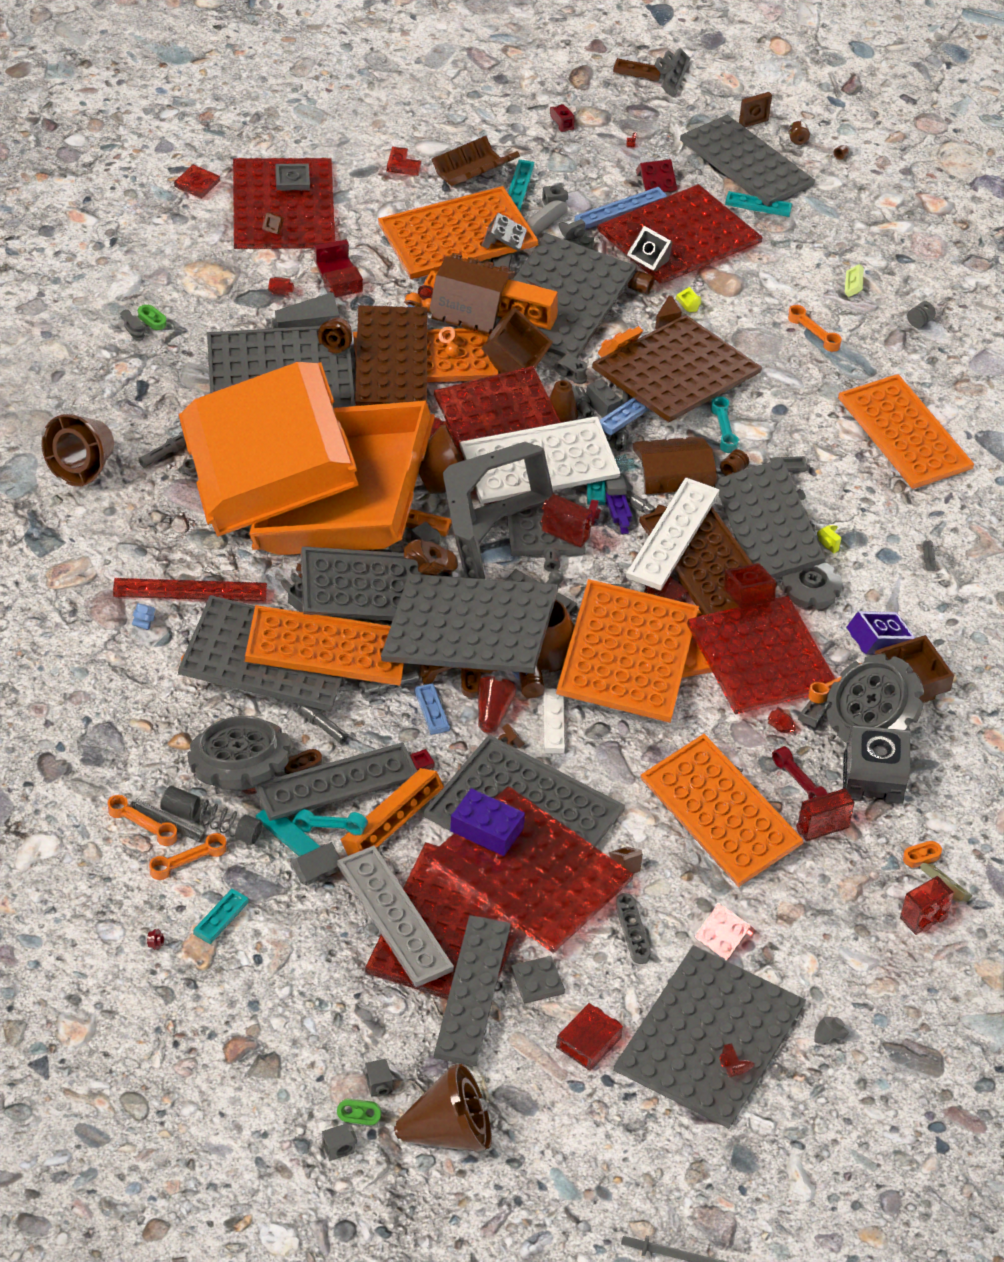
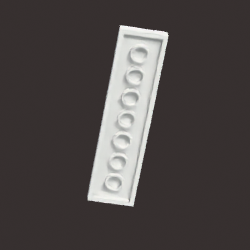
(672, 534)

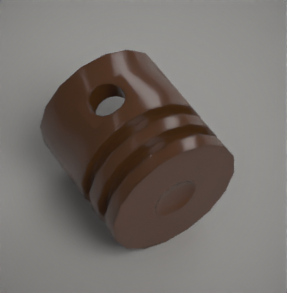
(642, 282)
(734, 462)
(532, 683)

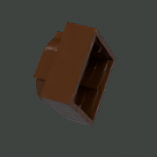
(516, 343)
(925, 662)

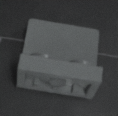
(505, 231)

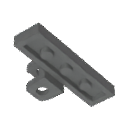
(674, 68)

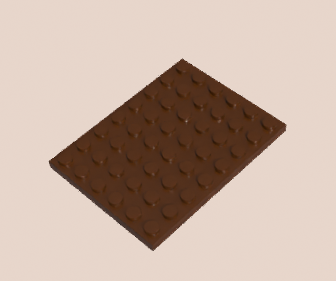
(676, 368)

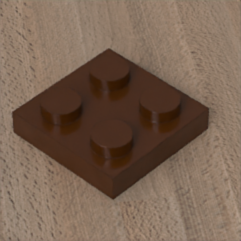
(755, 109)

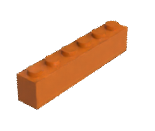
(395, 811)

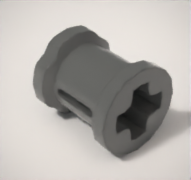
(549, 559)

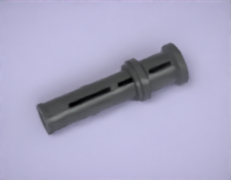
(171, 446)
(372, 688)
(316, 716)

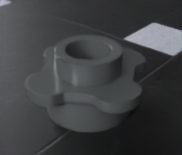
(189, 468)

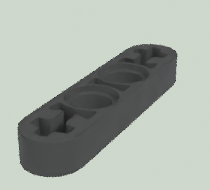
(633, 928)

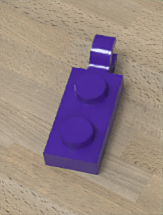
(619, 511)

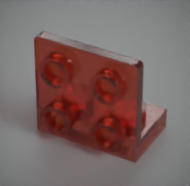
(723, 931)

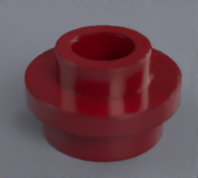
(155, 939)

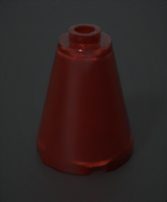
(493, 702)

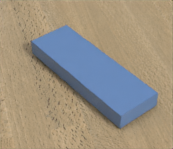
(432, 709)

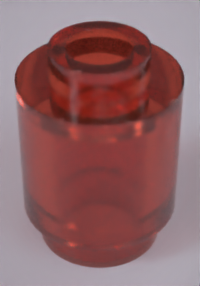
(281, 286)

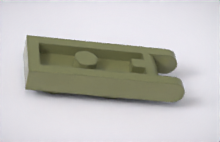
(960, 893)

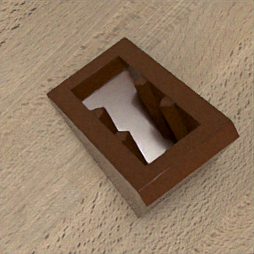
(669, 312)
(628, 858)

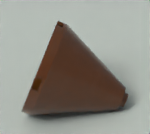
(448, 1114)

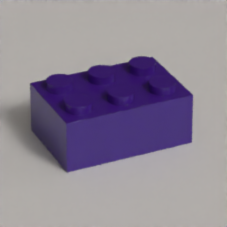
(487, 822)

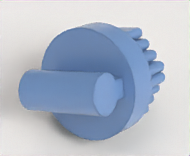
(143, 616)

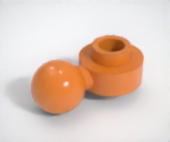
(415, 300)
(452, 349)

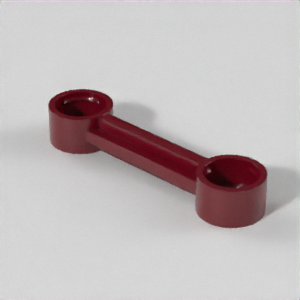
(784, 759)

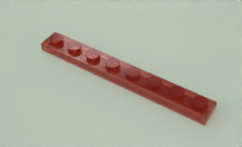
(189, 589)

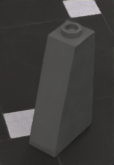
(307, 313)

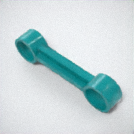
(721, 413)
(353, 824)

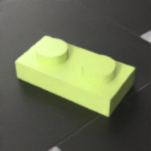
(854, 280)

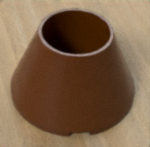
(76, 448)
(438, 456)
(556, 639)

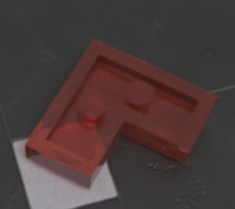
(400, 164)

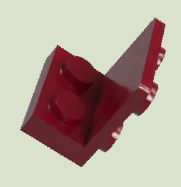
(658, 174)
(332, 256)

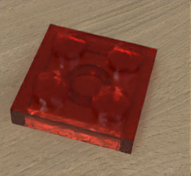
(197, 181)

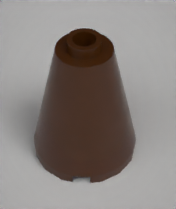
(564, 401)

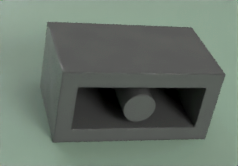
(602, 398)
(315, 863)

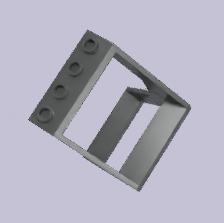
(473, 524)

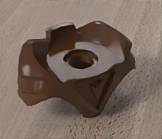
(422, 553)

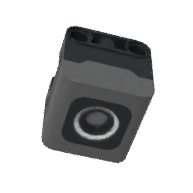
(877, 763)

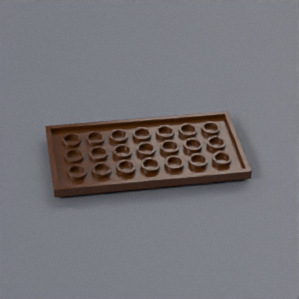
(391, 355)
(705, 561)

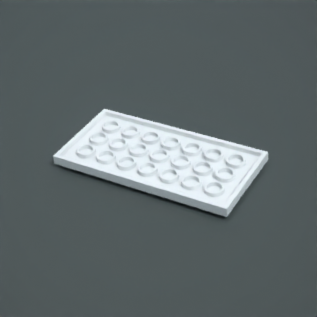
(573, 451)

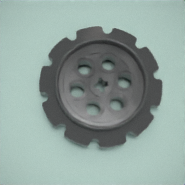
(875, 700)
(239, 752)

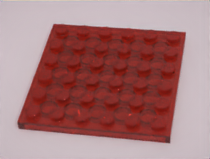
(760, 654)

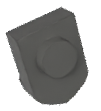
(572, 230)
(830, 1028)

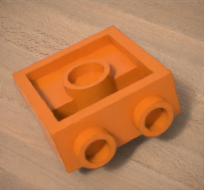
(619, 340)

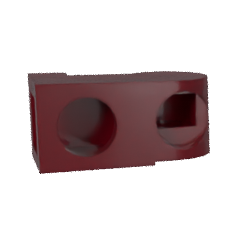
(562, 117)

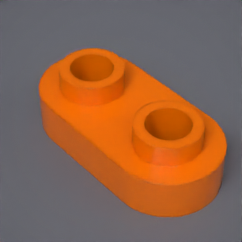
(919, 854)

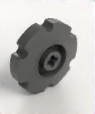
(813, 586)

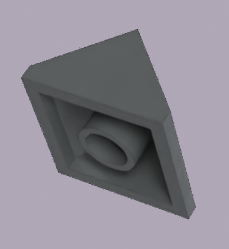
(651, 249)

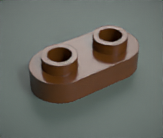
(470, 682)
(302, 761)

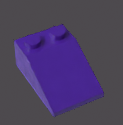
(878, 630)

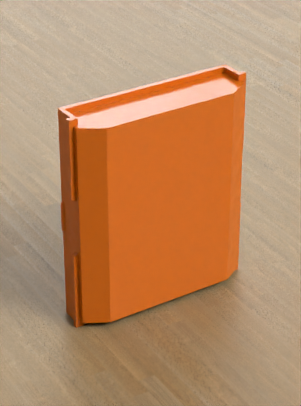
(267, 446)
(388, 453)

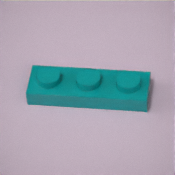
(220, 916)

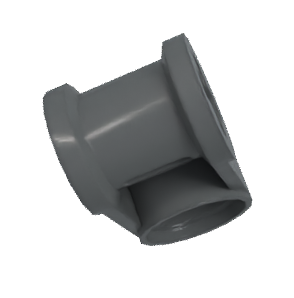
(571, 367)

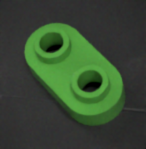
(152, 317)
(359, 1113)

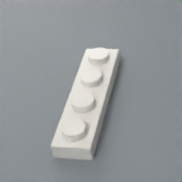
(553, 721)

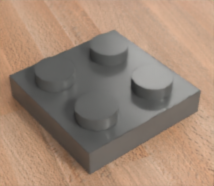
(292, 177)
(537, 979)

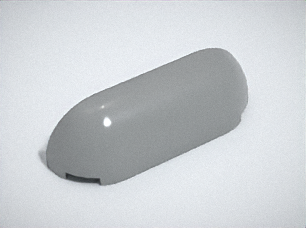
(547, 216)

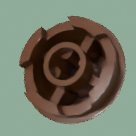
(335, 335)

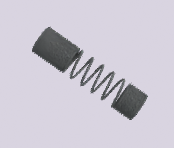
(187, 805)

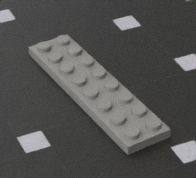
(395, 916)

